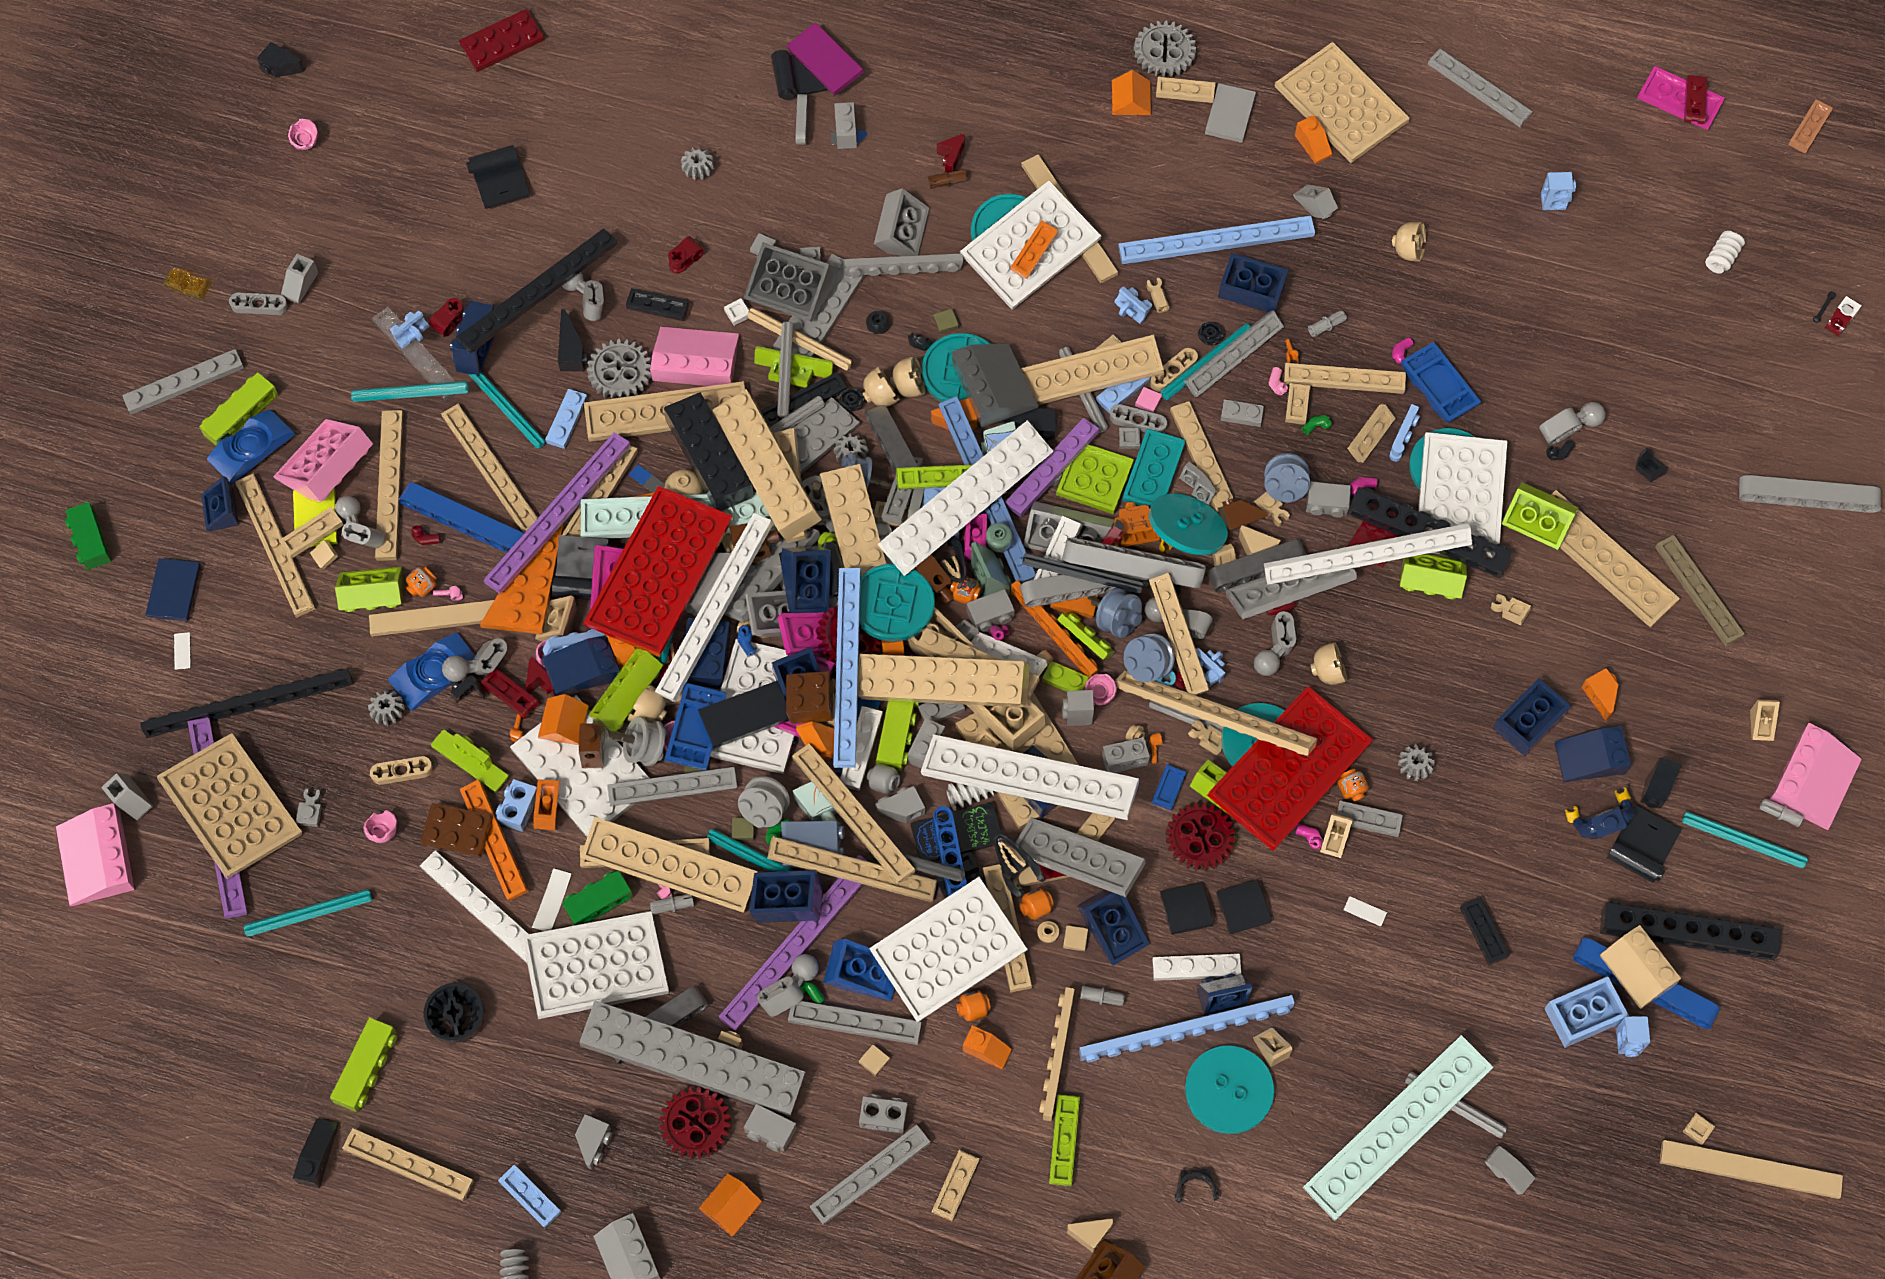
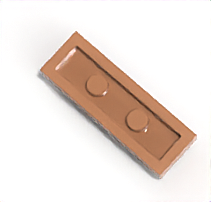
(1810, 126)

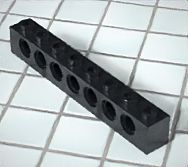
(1398, 526)
(1768, 936)

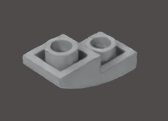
(1196, 479)
(1510, 1169)

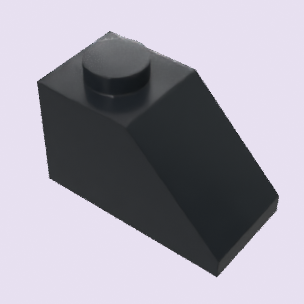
(279, 62)

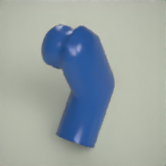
(744, 639)

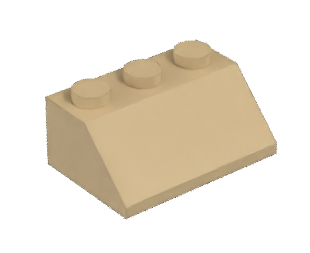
(1640, 967)

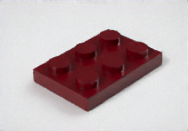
(1369, 533)

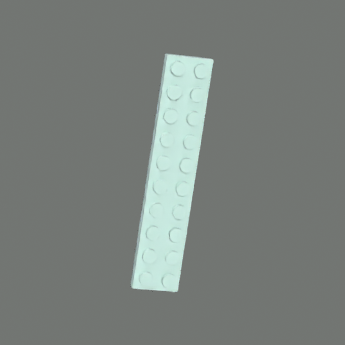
(620, 515)
(1397, 1128)

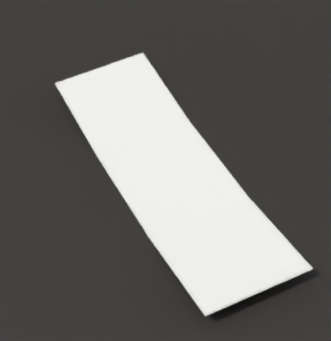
(552, 900)

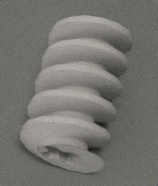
(513, 1264)

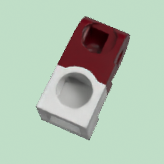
(1842, 316)

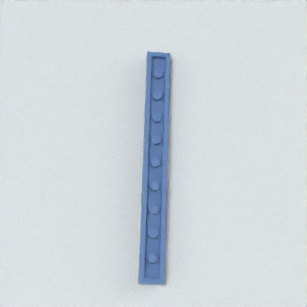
(996, 511)

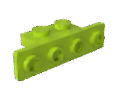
(801, 366)
(470, 758)

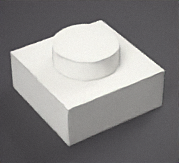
(737, 312)

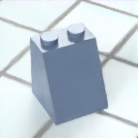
(817, 834)

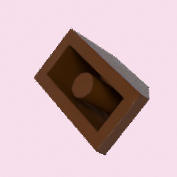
(1239, 513)

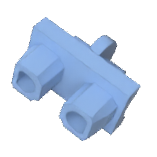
(1131, 305)
(410, 329)
(1212, 664)

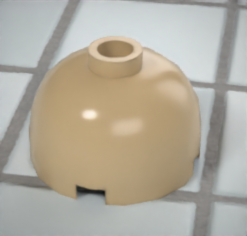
(1410, 241)
(907, 378)
(879, 389)
(684, 483)
(1329, 665)
(649, 706)

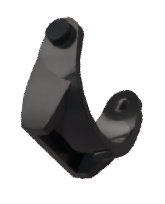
(1200, 1174)

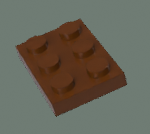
(456, 830)

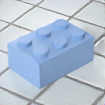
(1586, 1012)

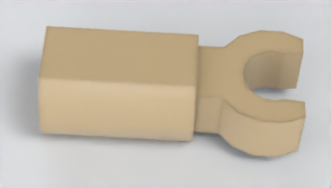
(1158, 296)

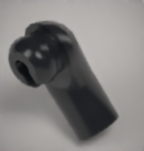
(1560, 454)

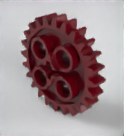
(828, 635)
(1183, 842)
(707, 1107)

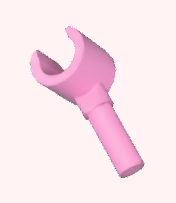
(454, 592)
(664, 892)

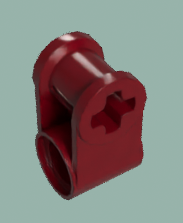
(685, 255)
(447, 318)

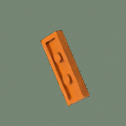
(1034, 249)

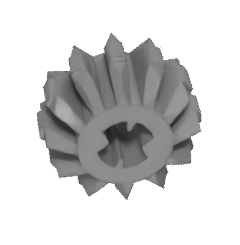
(697, 163)
(850, 443)
(386, 714)
(1422, 768)

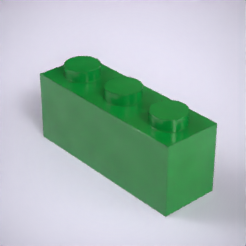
(87, 536)
(597, 898)

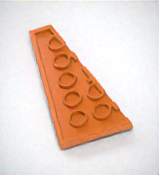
(526, 599)

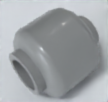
(883, 778)

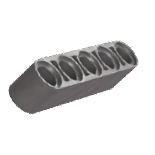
(889, 438)
(1251, 566)
(679, 1009)

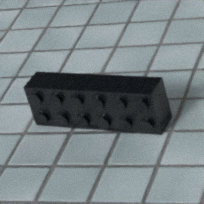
(708, 452)

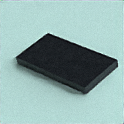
(744, 714)

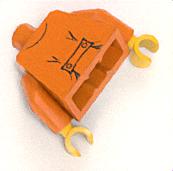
(1137, 527)

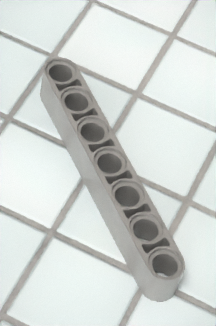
(1810, 493)
(1132, 562)
(1066, 588)

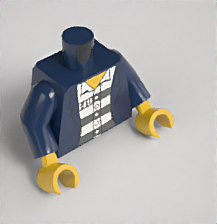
(1606, 821)

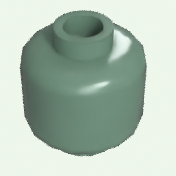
(1004, 538)

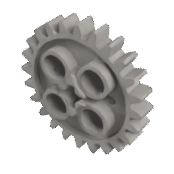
(1146, 48)
(619, 385)

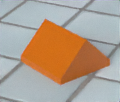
(1131, 94)
(563, 719)
(730, 1204)

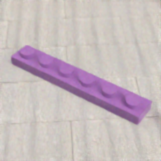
(1052, 467)

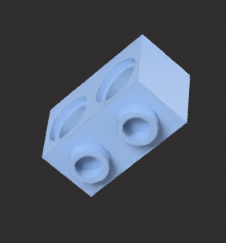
(1557, 190)
(523, 806)
(1632, 1036)

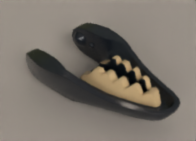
(955, 565)
(1014, 861)

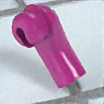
(1399, 349)
(1362, 482)
(999, 633)
(1312, 835)

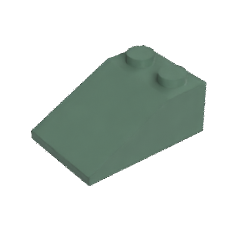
(988, 570)

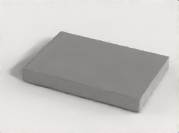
(1230, 113)

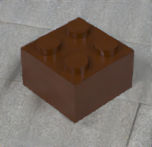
(809, 697)

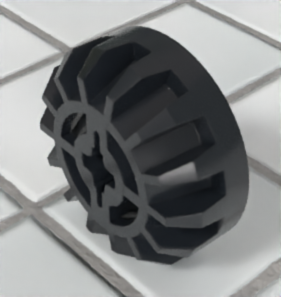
(445, 999)

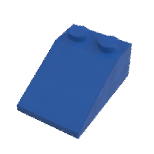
(857, 971)

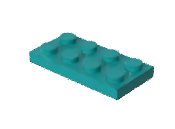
(1153, 468)

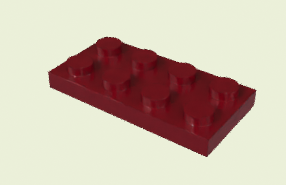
(501, 40)

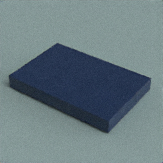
(173, 589)

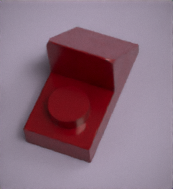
(952, 151)
(538, 677)

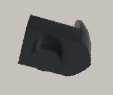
(1649, 466)
(461, 688)

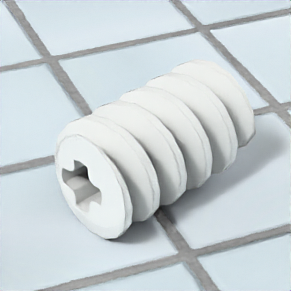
(1724, 252)
(965, 792)

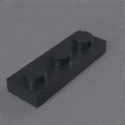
(657, 304)
(1484, 931)

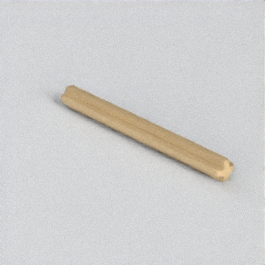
(801, 339)

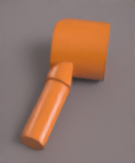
(1291, 354)
(515, 733)
(1154, 741)

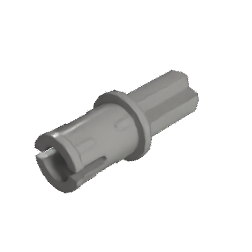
(1327, 323)
(1781, 812)
(671, 904)
(1102, 996)

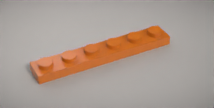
(1058, 635)
(496, 843)

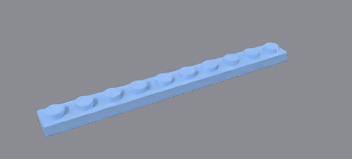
(1216, 239)
(847, 668)
(1178, 1031)

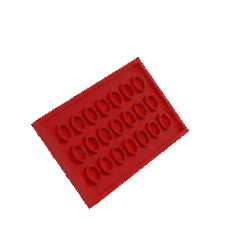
(658, 571)
(1276, 786)

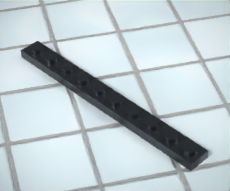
(536, 291)
(253, 701)

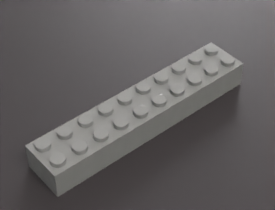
(691, 1058)

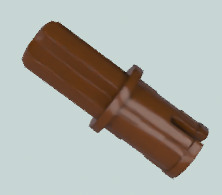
(947, 178)

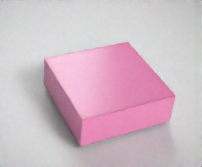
(1148, 400)

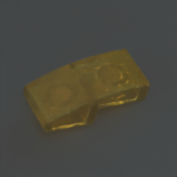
(186, 284)

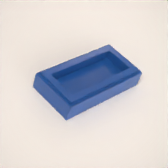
(1168, 787)

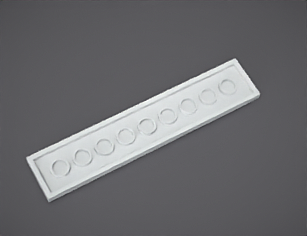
(965, 498)
(1030, 777)

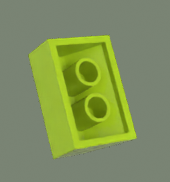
(1539, 515)
(1433, 575)
(369, 589)

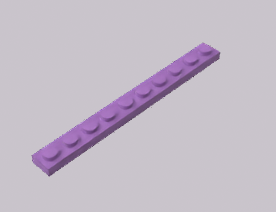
(557, 513)
(230, 888)
(795, 944)

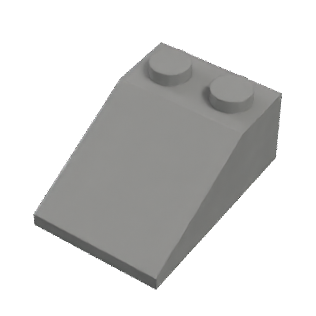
(763, 612)

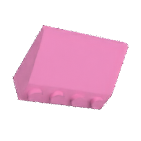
(694, 356)
(324, 459)
(1816, 776)
(95, 855)

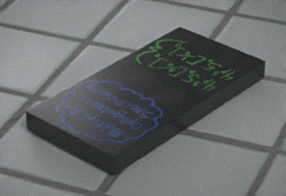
(973, 826)

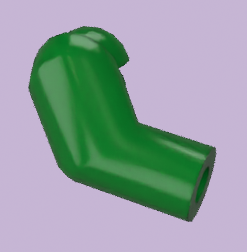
(1322, 420)
(774, 831)
(813, 991)

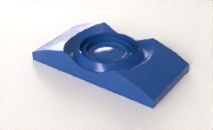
(1440, 383)
(250, 445)
(423, 676)
(689, 739)

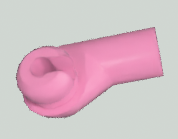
(1275, 383)

